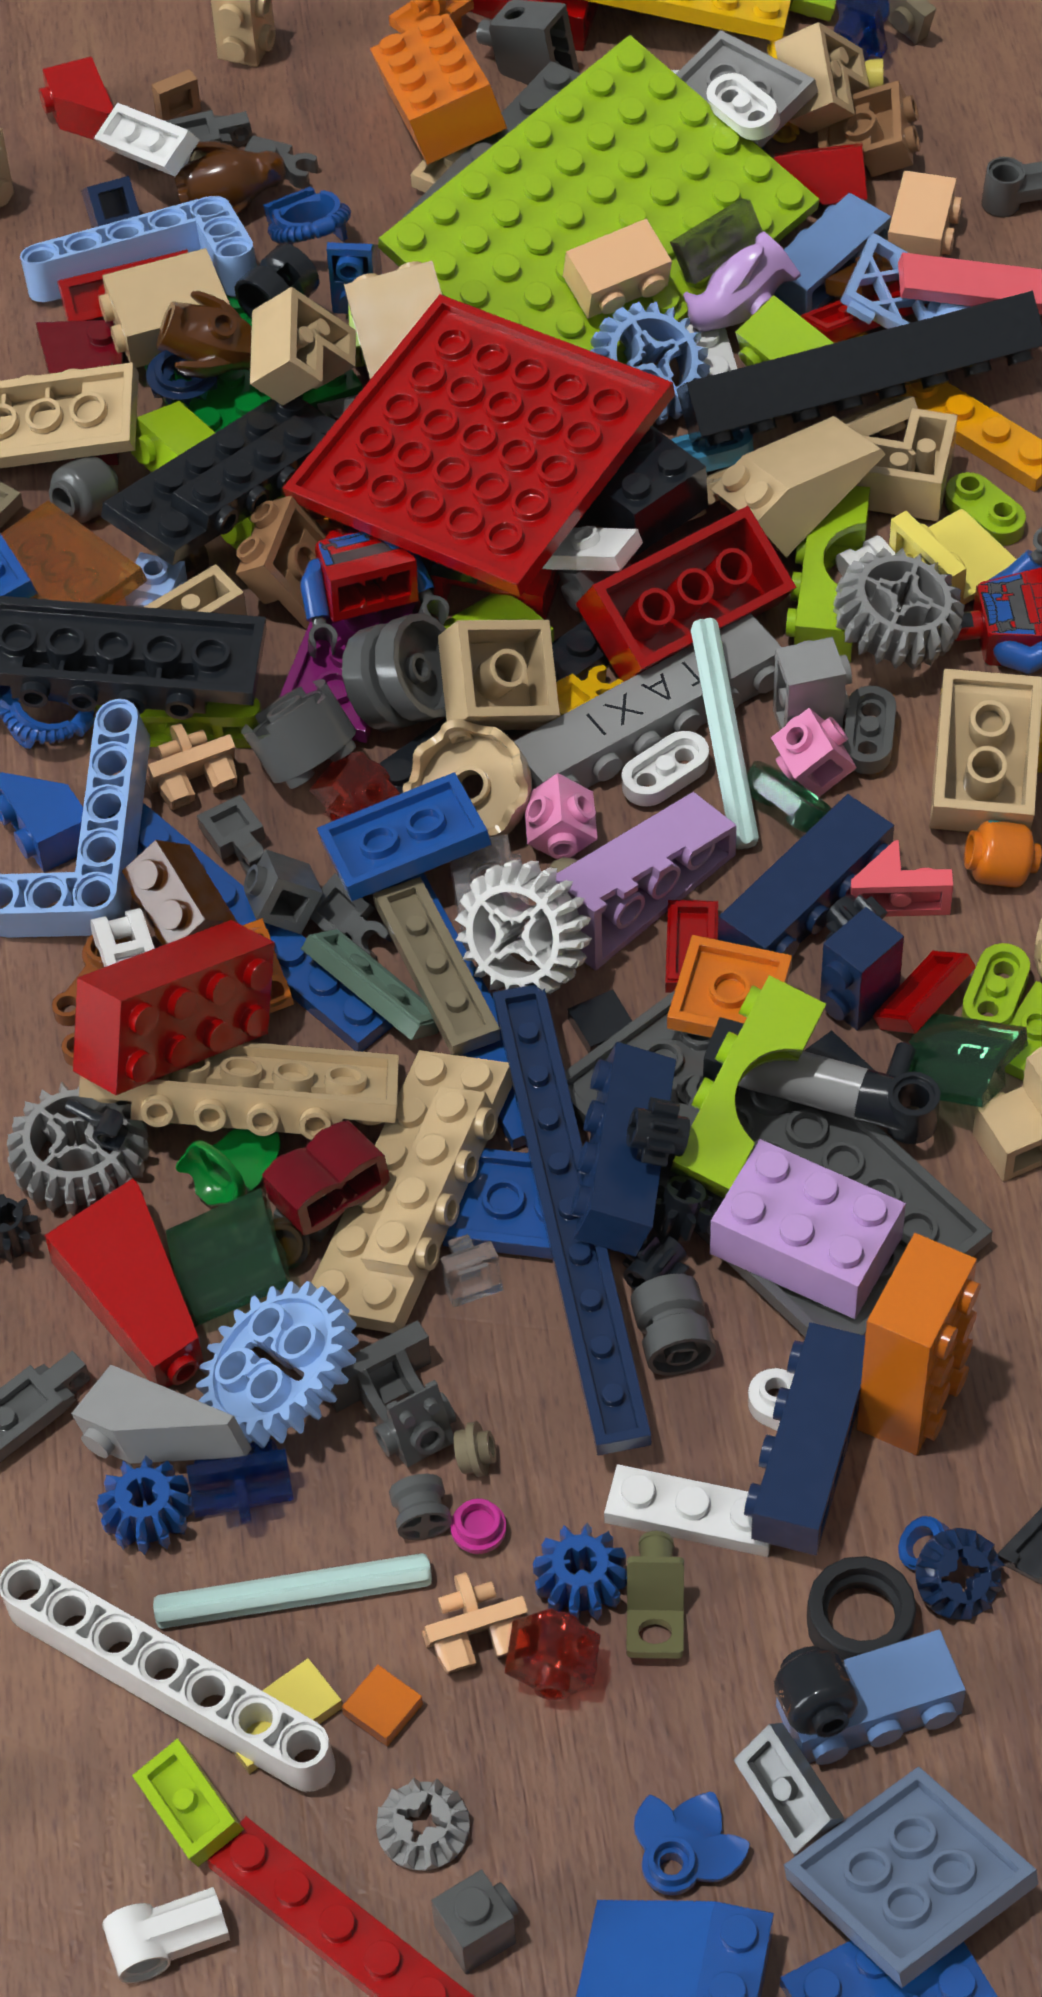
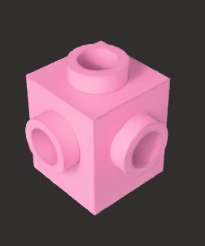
(813, 752)
(560, 817)

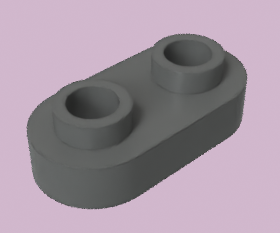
(870, 733)

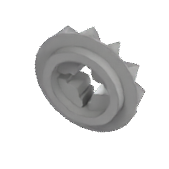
(435, 1845)

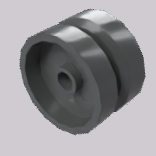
(395, 672)

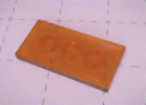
(70, 560)

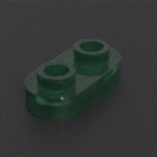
(773, 788)

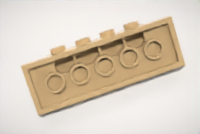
(68, 415)
(267, 1090)
(431, 1157)

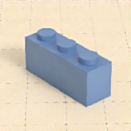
(827, 248)
(898, 1691)

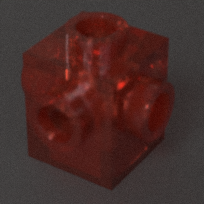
(352, 785)
(552, 1654)

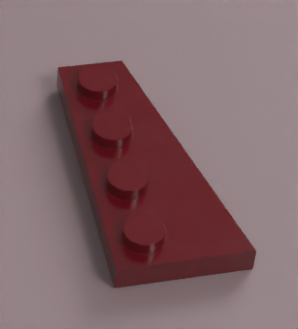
(79, 347)

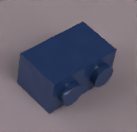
(860, 968)

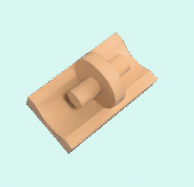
(188, 758)
(451, 1635)

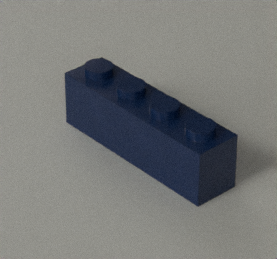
(807, 880)
(618, 1190)
(810, 1440)

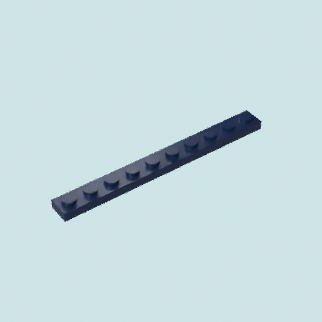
(581, 1268)

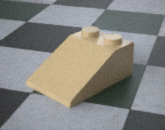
(798, 479)
(986, 750)

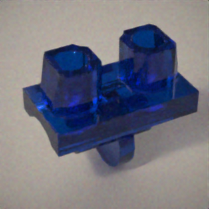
(864, 24)
(240, 1482)

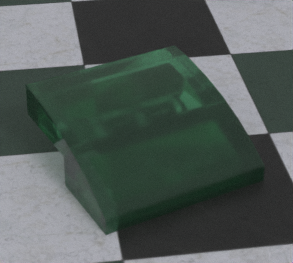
(966, 1056)
(227, 1257)

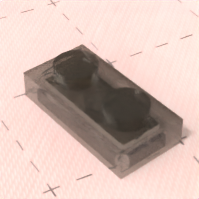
(716, 240)

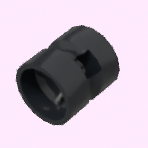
(277, 272)

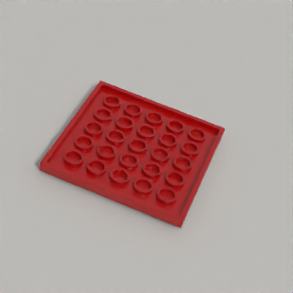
(479, 443)

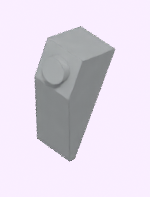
(141, 1418)

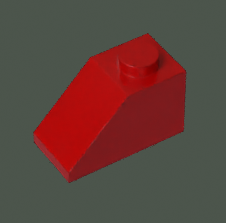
(76, 97)
(828, 171)

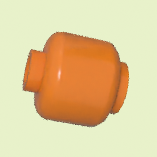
(1002, 854)

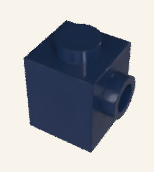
(110, 201)

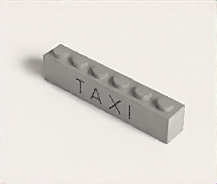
(631, 717)

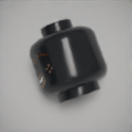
(816, 1691)

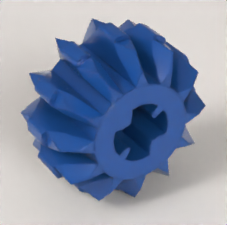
(150, 1522)
(580, 1555)

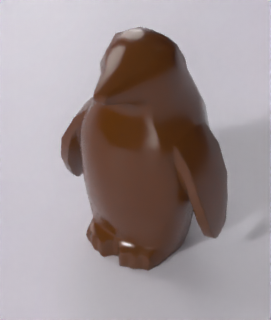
(229, 174)
(207, 336)

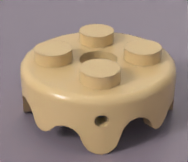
(482, 752)

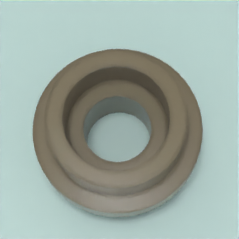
(474, 1449)

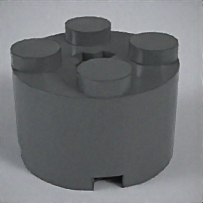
(300, 734)

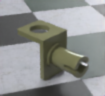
(655, 1597)

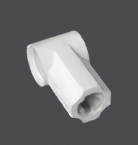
(150, 1937)

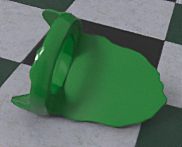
(230, 1166)

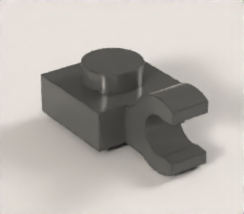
(234, 830)

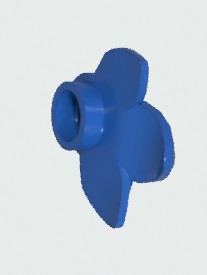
(689, 1837)

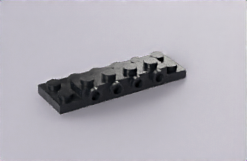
(218, 479)
(128, 653)

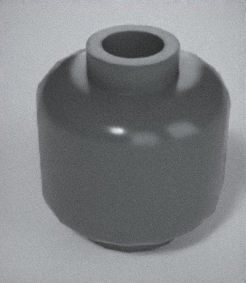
(83, 487)

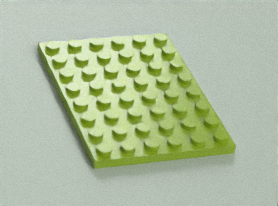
(591, 160)

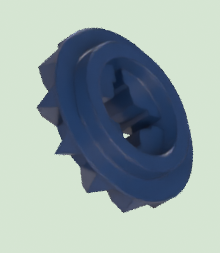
(162, 380)
(941, 1556)

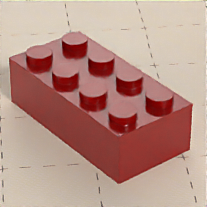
(713, 573)
(172, 1006)

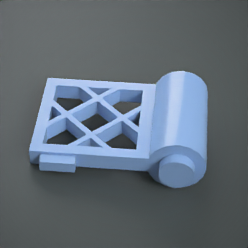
(886, 310)

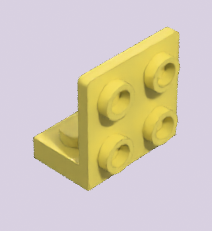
(956, 544)

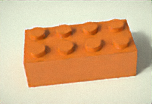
(438, 87)
(918, 1344)

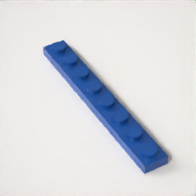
(307, 980)

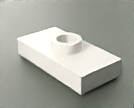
(595, 549)

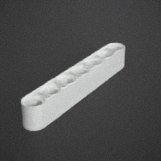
(176, 1695)

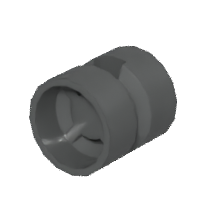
(674, 1324)

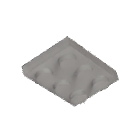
(730, 55)

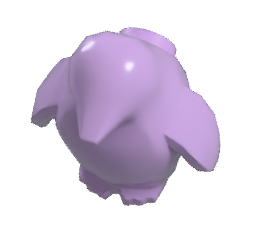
(741, 285)

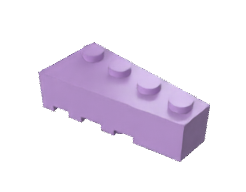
(642, 869)

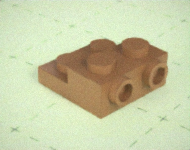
(882, 125)
(279, 553)

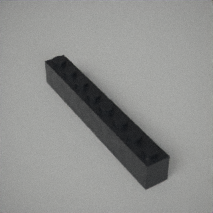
(861, 367)

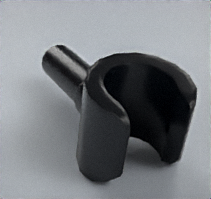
(109, 1128)

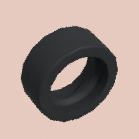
(852, 1574)

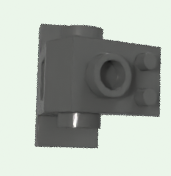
(408, 1416)

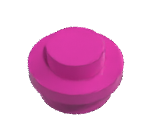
(478, 1526)

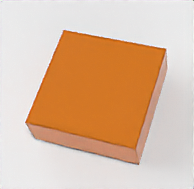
(382, 1705)

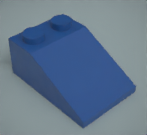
(675, 1950)

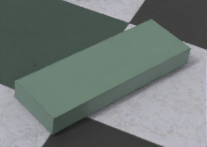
(371, 982)

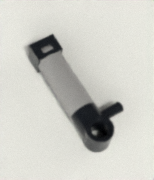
(844, 1087)

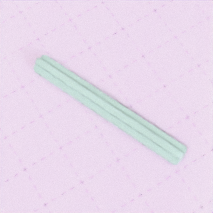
(724, 731)
(292, 1590)

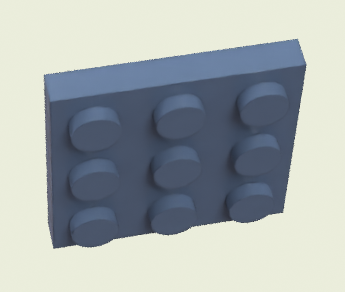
(911, 1876)

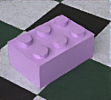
(807, 1228)

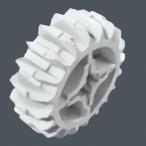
(497, 919)

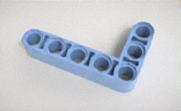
(189, 225)
(99, 838)

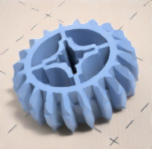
(637, 332)

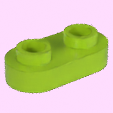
(984, 504)
(992, 992)

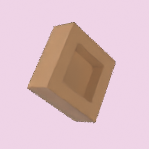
(176, 96)

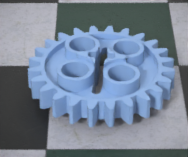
(301, 1331)

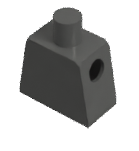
(528, 38)

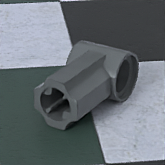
(1009, 185)

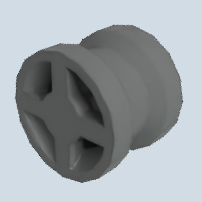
(420, 1506)

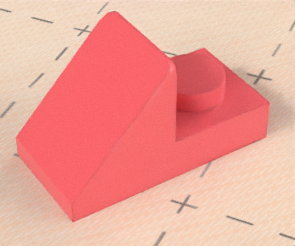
(904, 891)

